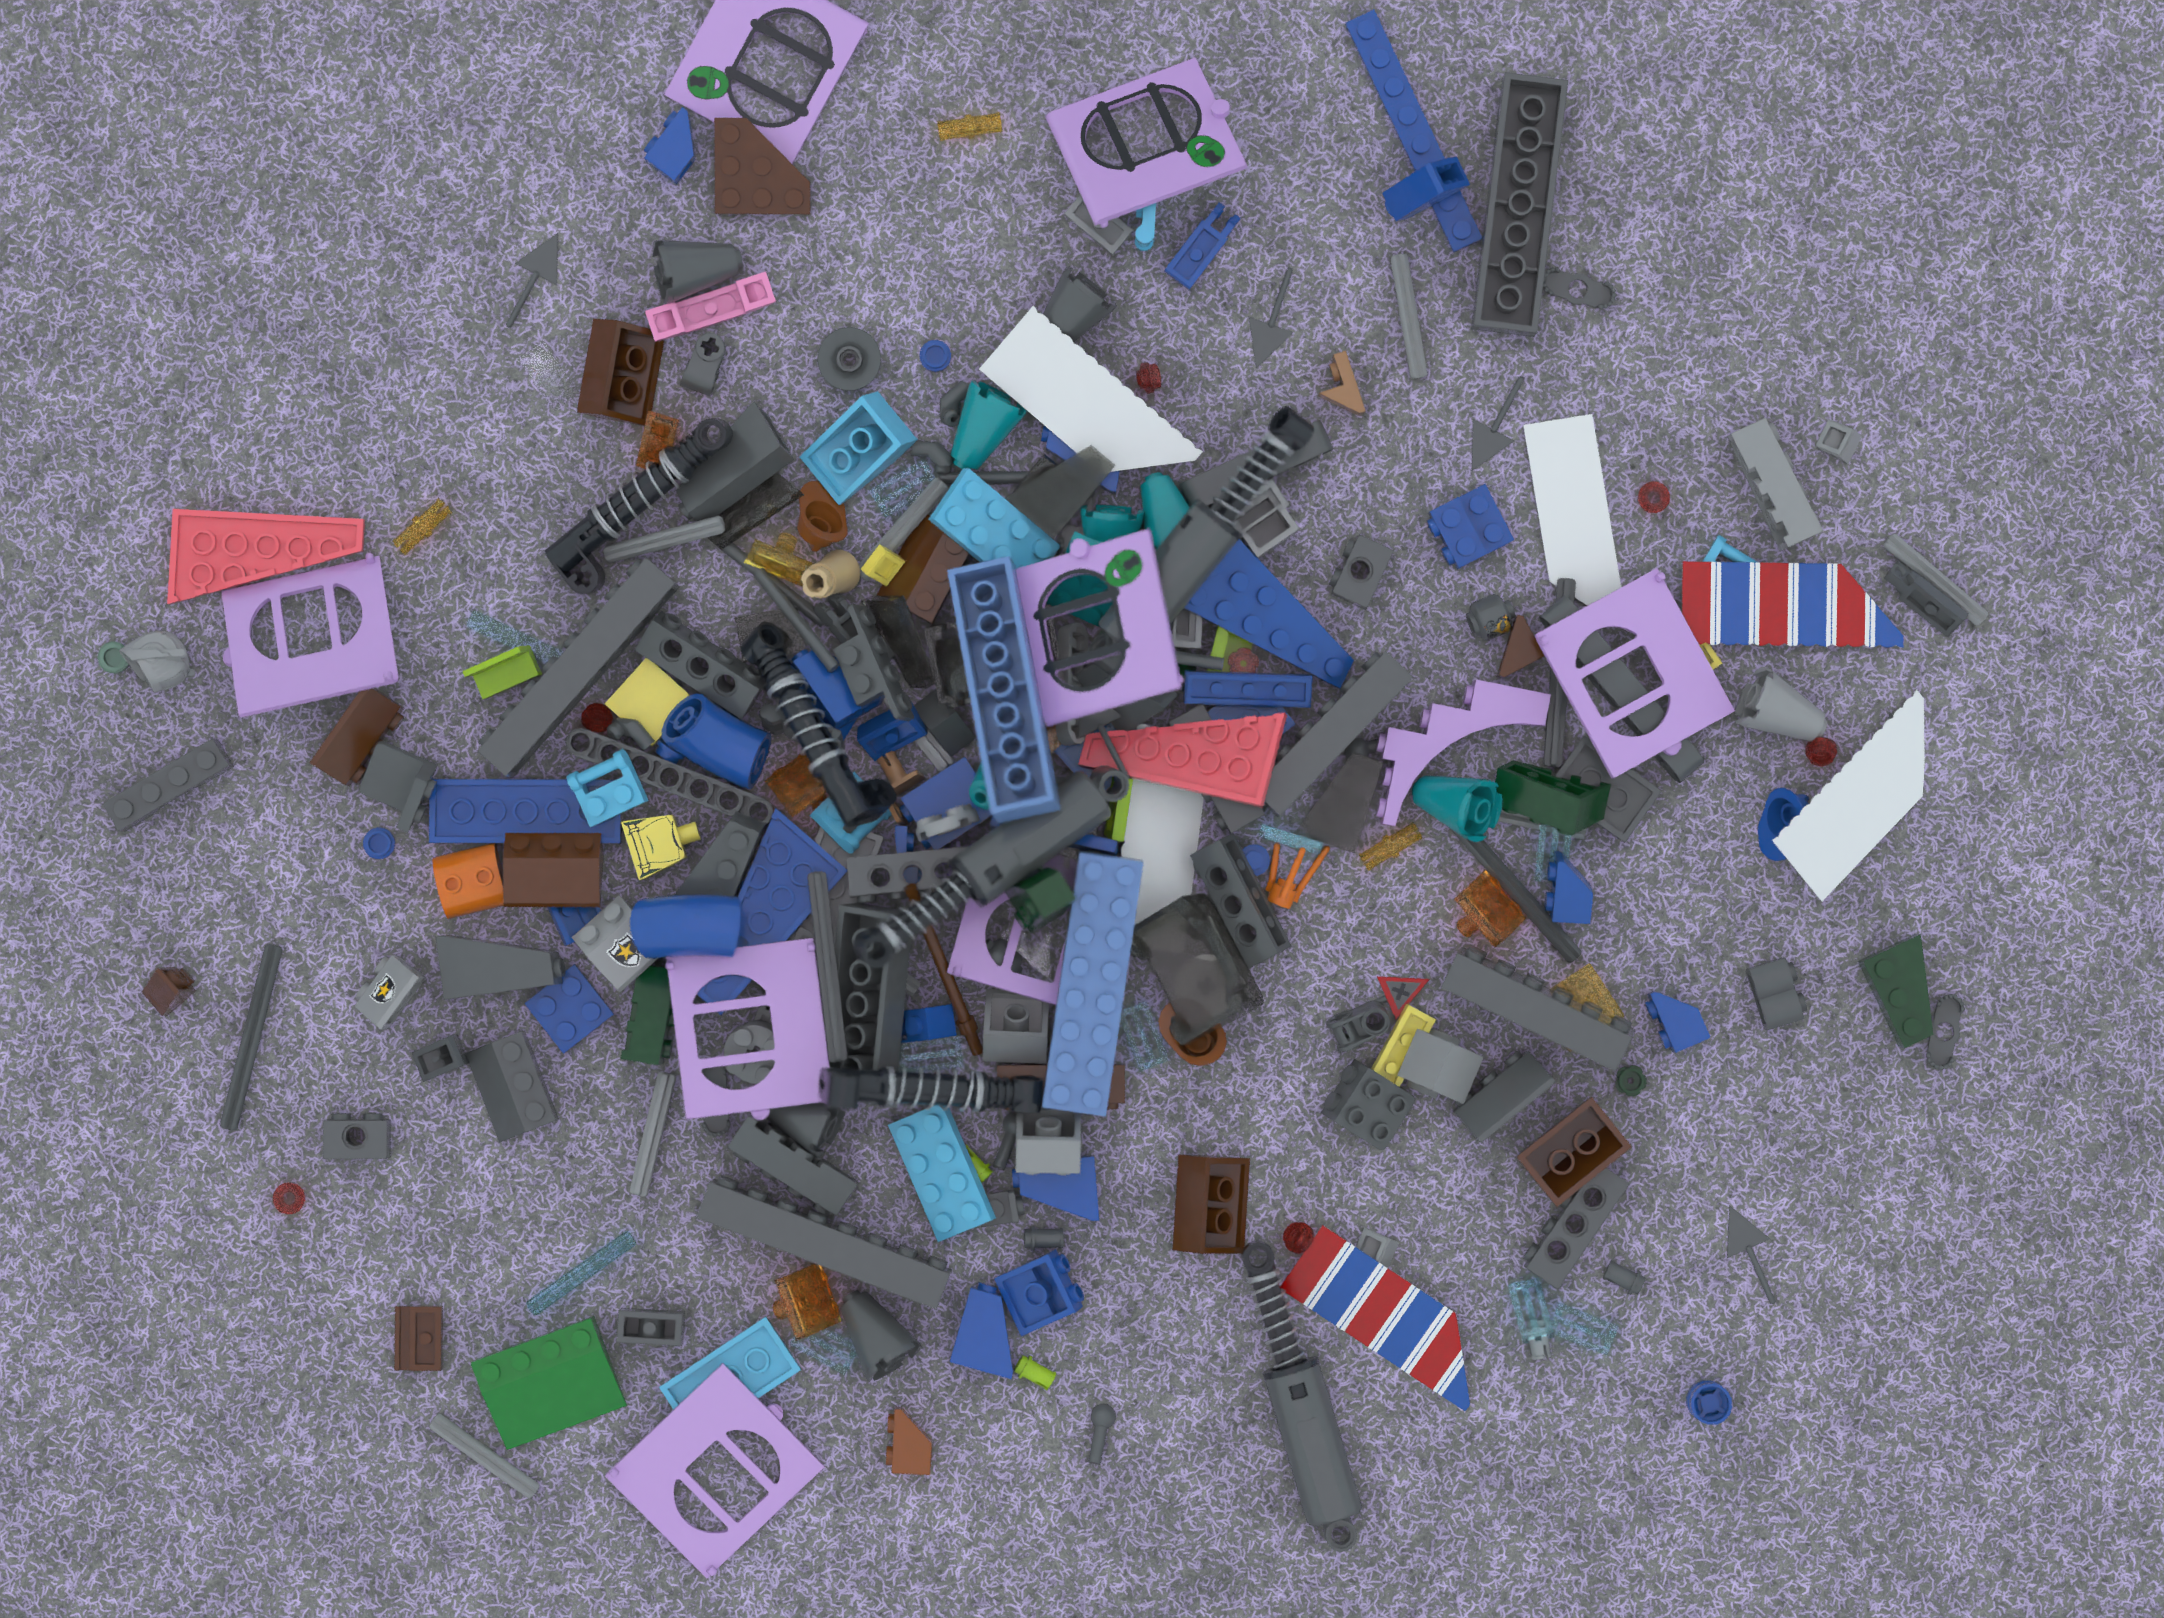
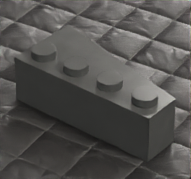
(726, 860)
(790, 1163)

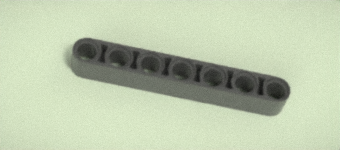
(1620, 688)
(657, 766)

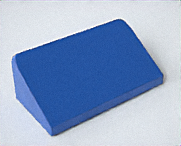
(888, 734)

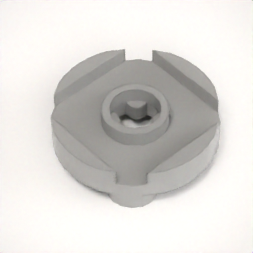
(956, 818)
(744, 1039)

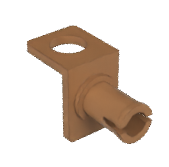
(899, 780)

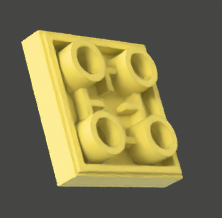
(647, 697)

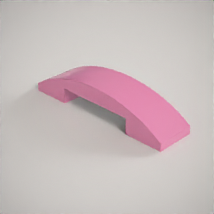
(711, 307)

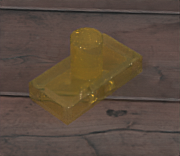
(778, 559)

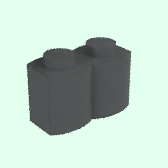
(1776, 993)

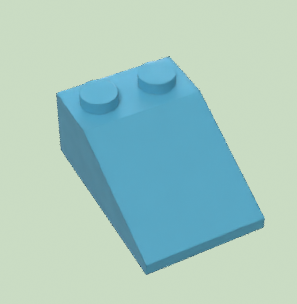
(858, 447)

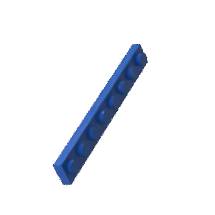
(1409, 122)

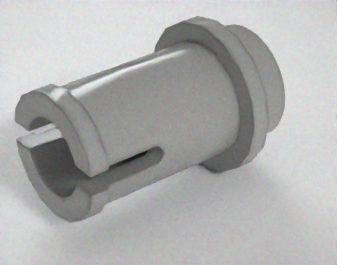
(1539, 1348)

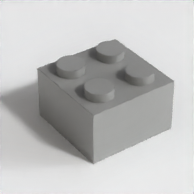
(1048, 1142)

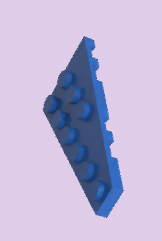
(1259, 609)
(775, 895)

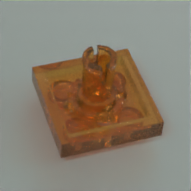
(796, 786)
(1488, 910)
(806, 1301)

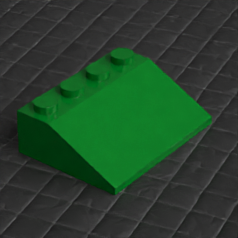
(549, 1383)

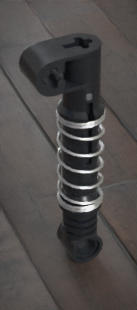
(606, 520)
(854, 801)
(847, 1087)

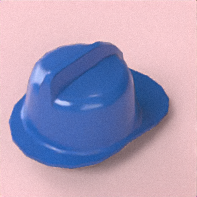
(1779, 810)

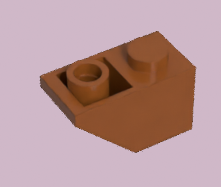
(911, 1445)

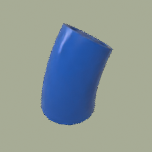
(717, 740)
(686, 925)

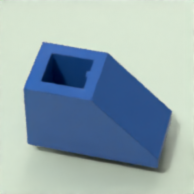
(674, 149)
(1570, 892)
(1680, 1022)
(928, 1023)

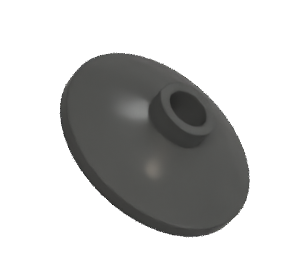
(846, 342)

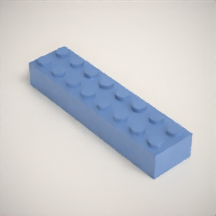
(1003, 690)
(1092, 983)

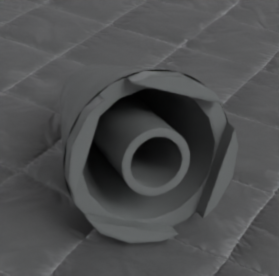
(692, 266)
(1077, 304)
(808, 1124)
(876, 1335)

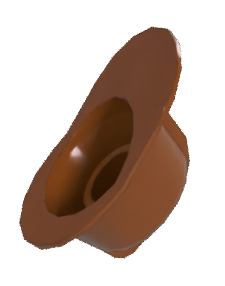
(820, 517)
(1199, 1052)

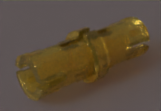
(969, 126)
(422, 526)
(1390, 846)

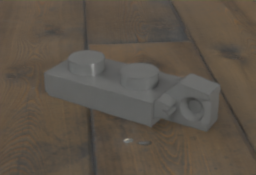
(1925, 599)

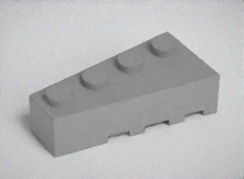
(1774, 484)

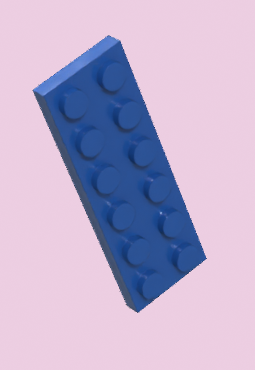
(491, 807)

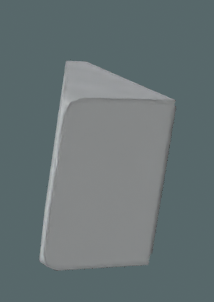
(1838, 441)
(1377, 1246)

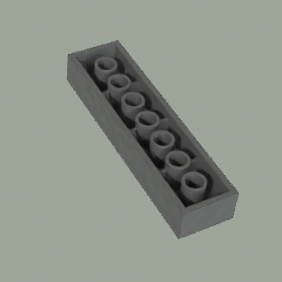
(1519, 204)
(577, 668)
(824, 1243)

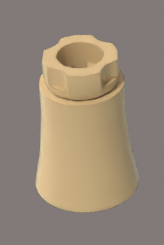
(831, 575)

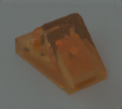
(657, 435)

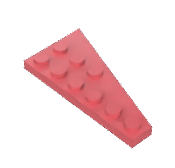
(235, 548)
(1203, 757)

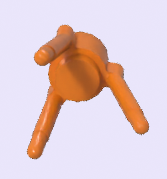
(1283, 891)

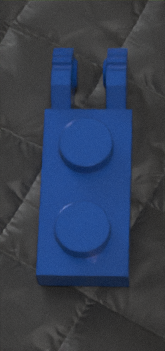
(1200, 249)

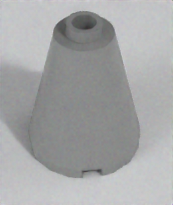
(1778, 708)

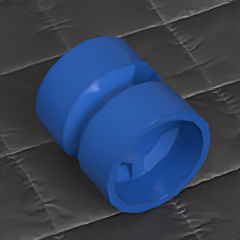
(1709, 1402)

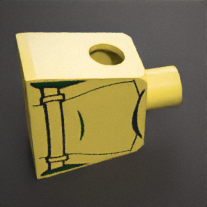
(657, 843)

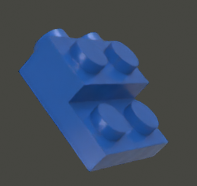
(1469, 527)
(1040, 1292)

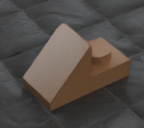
(1347, 395)

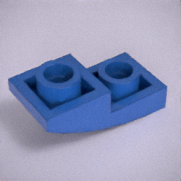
(905, 843)

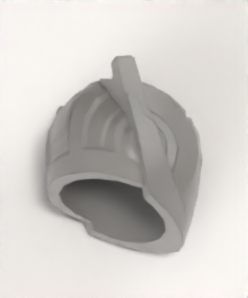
(158, 659)

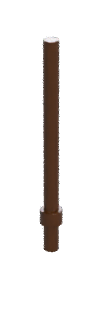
(966, 1023)

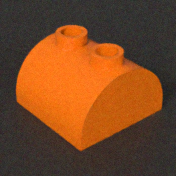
(469, 880)

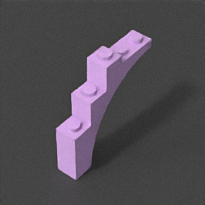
(1410, 751)

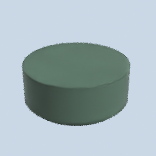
(111, 659)

